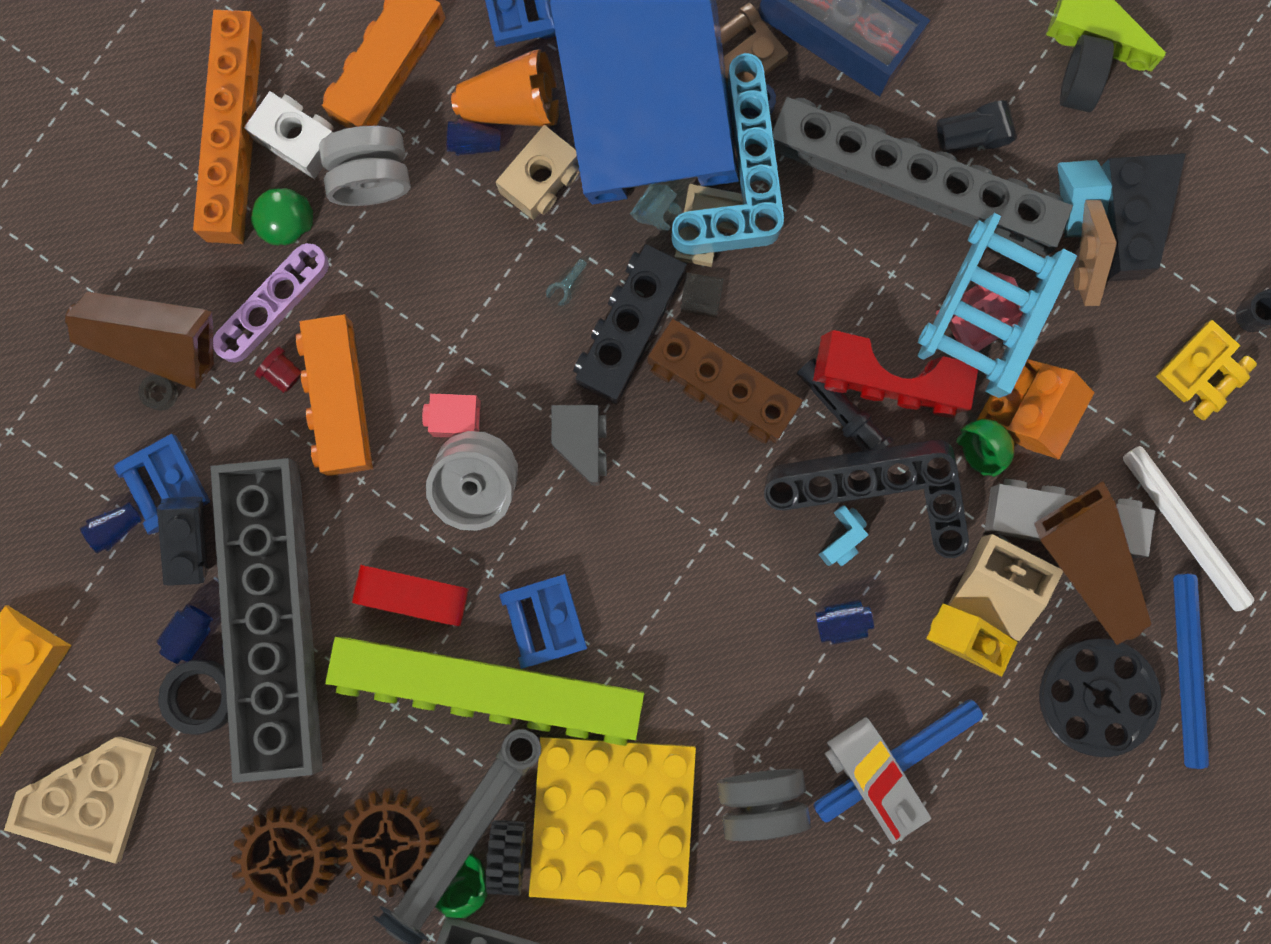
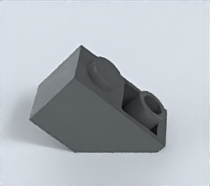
(576, 438)

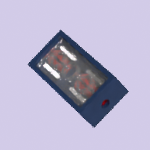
(855, 36)

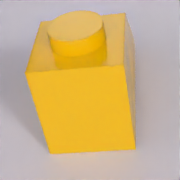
(972, 639)

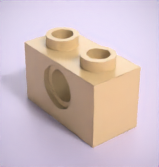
(542, 152)

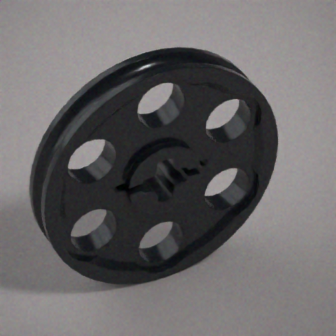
(1118, 694)

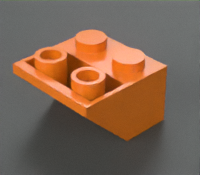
(1041, 408)

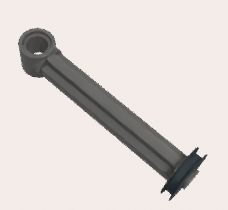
(458, 842)

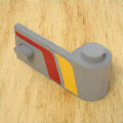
(878, 779)

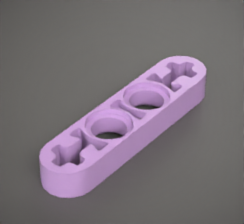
(266, 298)

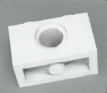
(273, 122)

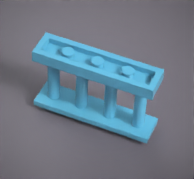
(1034, 304)

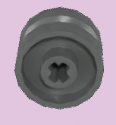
(762, 806)

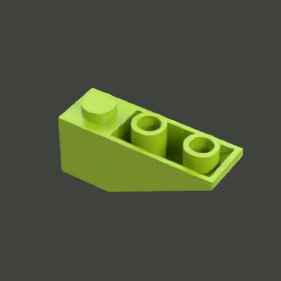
(1105, 21)

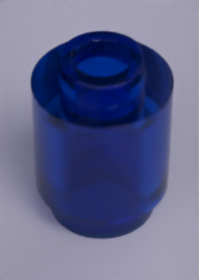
(844, 622)
(184, 634)

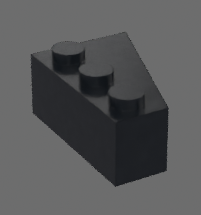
(1141, 211)

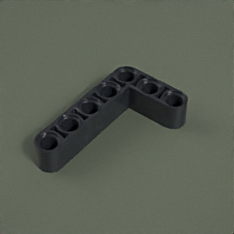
(878, 483)

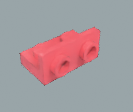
(990, 304)

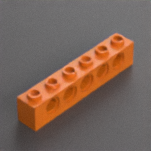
(224, 141)

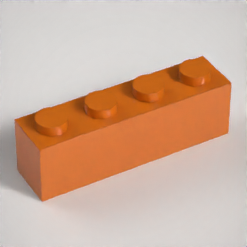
(382, 62)
(334, 395)

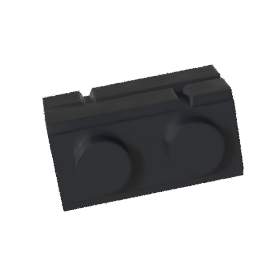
(182, 540)

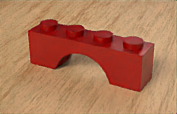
(849, 363)

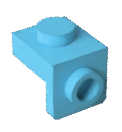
(844, 548)

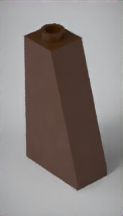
(145, 334)
(1096, 558)

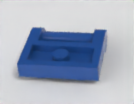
(511, 24)
(169, 472)
(555, 617)

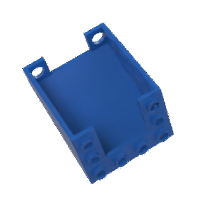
(645, 93)

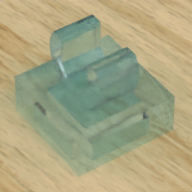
(654, 205)

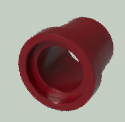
(279, 370)

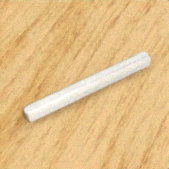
(1188, 529)

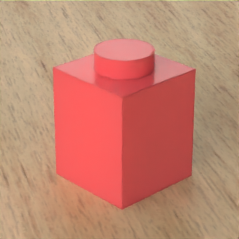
(451, 414)

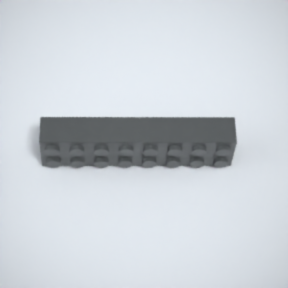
(266, 620)

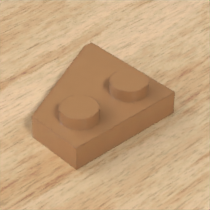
(1095, 255)

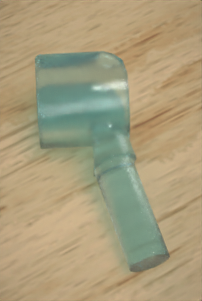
(567, 283)

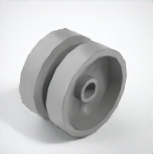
(364, 166)
(472, 481)

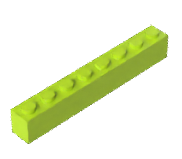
(486, 689)

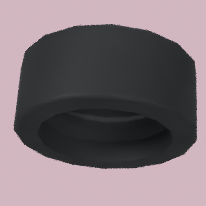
(1086, 73)
(169, 691)

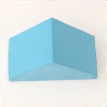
(1079, 183)

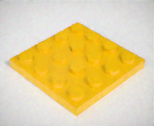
(612, 822)

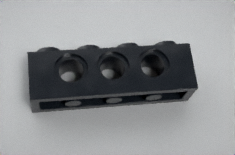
(648, 267)

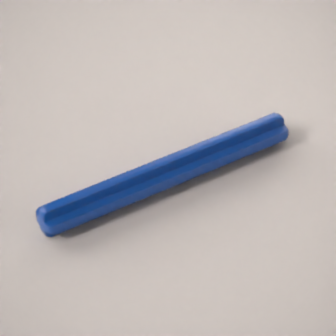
(1191, 671)
(905, 755)

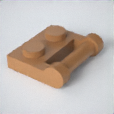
(761, 43)

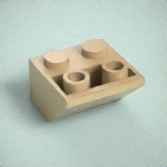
(1005, 586)

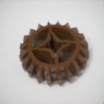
(388, 860)
(286, 873)

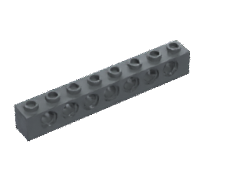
(932, 194)

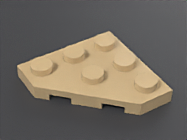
(86, 802)

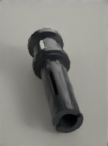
(855, 423)

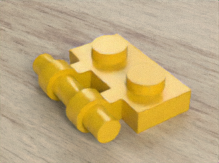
(1196, 364)

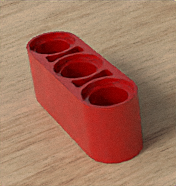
(410, 595)

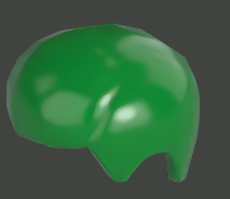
(281, 216)
(987, 446)
(466, 890)

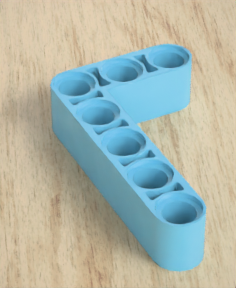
(751, 168)

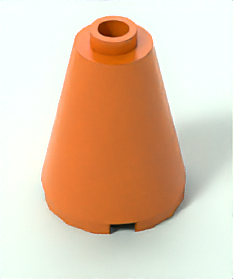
(510, 93)

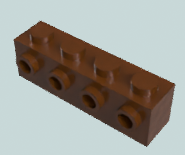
(723, 381)

